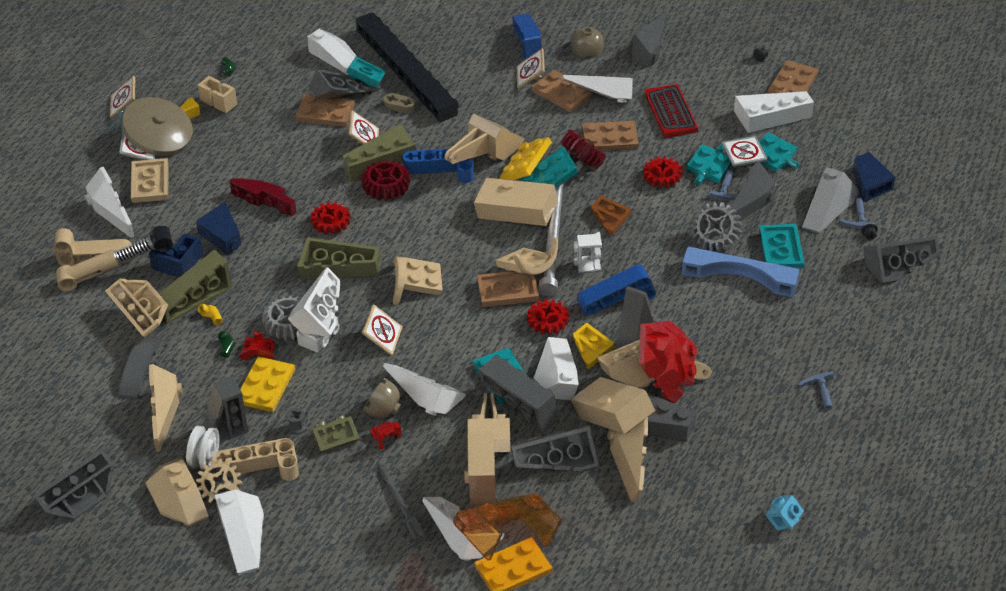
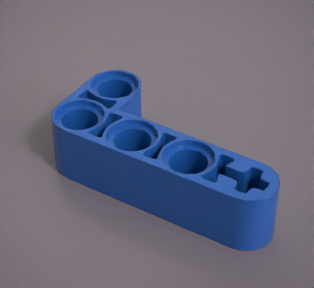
(527, 33)
(434, 162)
(614, 288)

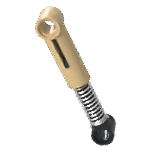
(70, 276)

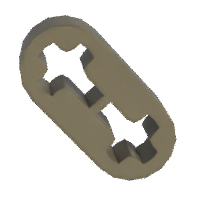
(399, 103)

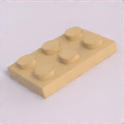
(149, 180)

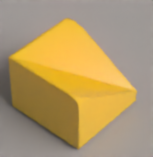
(191, 108)

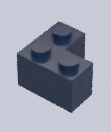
(179, 258)

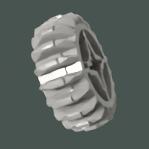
(711, 231)
(282, 326)

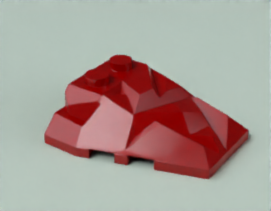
(667, 358)

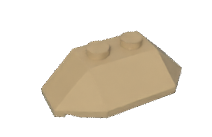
(139, 303)
(177, 493)

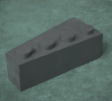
(520, 392)

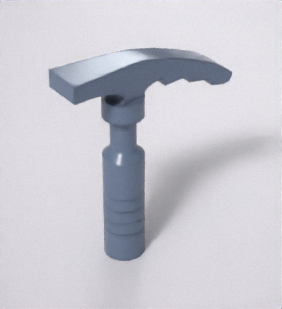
(721, 195)
(860, 212)
(820, 378)

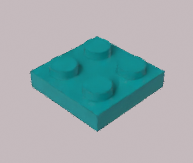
(366, 72)

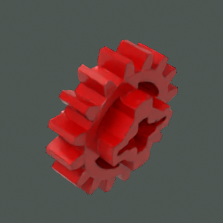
(662, 172)
(330, 218)
(548, 316)

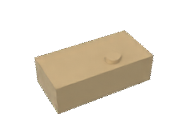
(516, 201)
(612, 405)
(481, 469)

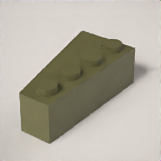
(384, 147)

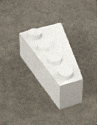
(772, 110)

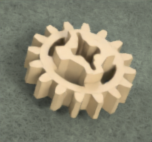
(225, 469)

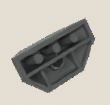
(78, 488)

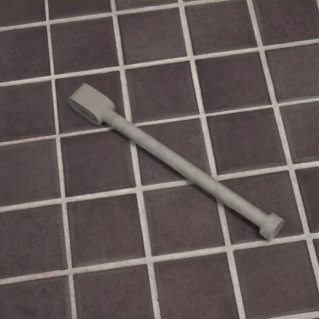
(548, 284)

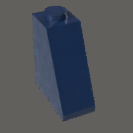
(872, 177)
(220, 229)

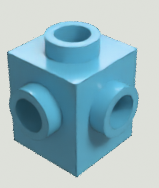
(784, 512)

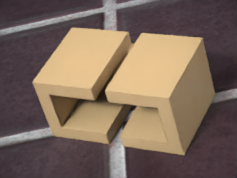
(217, 94)

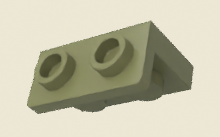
(335, 434)

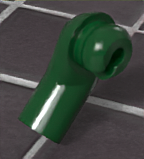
(230, 66)
(227, 342)

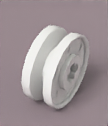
(202, 447)

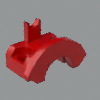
(258, 346)
(385, 430)

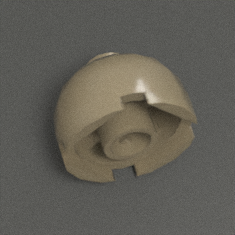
(587, 43)
(383, 400)

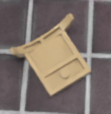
(528, 260)
(416, 276)

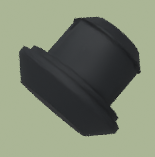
(760, 54)
(869, 231)

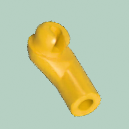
(210, 312)

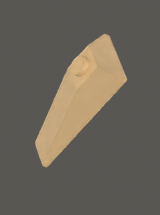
(164, 402)

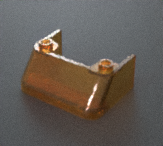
(480, 521)

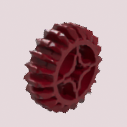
(583, 149)
(385, 183)

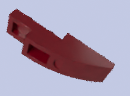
(261, 192)

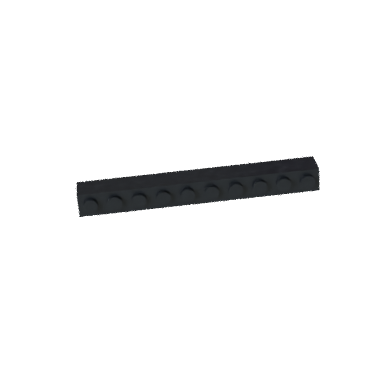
(407, 67)

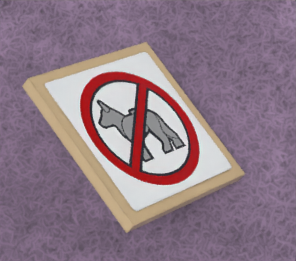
(530, 69)
(122, 97)
(361, 129)
(382, 330)

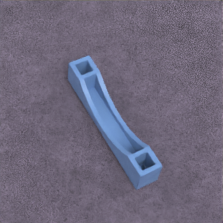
(703, 263)

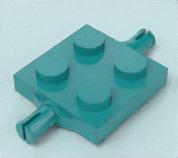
(778, 152)
(709, 164)

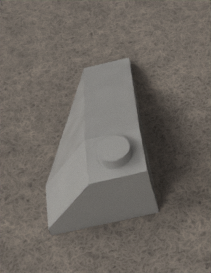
(831, 198)

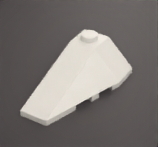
(330, 49)
(610, 87)
(107, 202)
(318, 306)
(557, 369)
(425, 391)
(443, 515)
(242, 524)

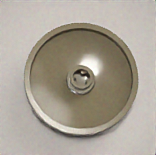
(157, 126)

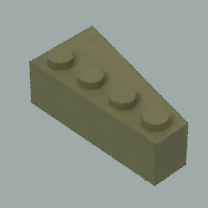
(341, 258)
(196, 286)

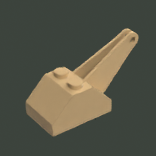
(484, 138)
(624, 366)
(497, 426)

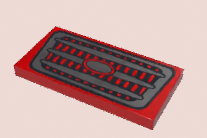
(671, 110)

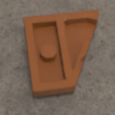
(610, 213)

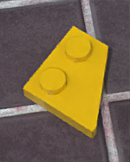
(591, 344)

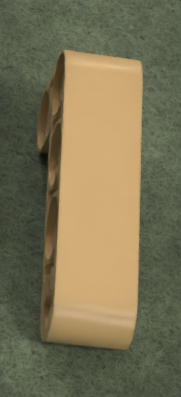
(73, 252)
(262, 456)

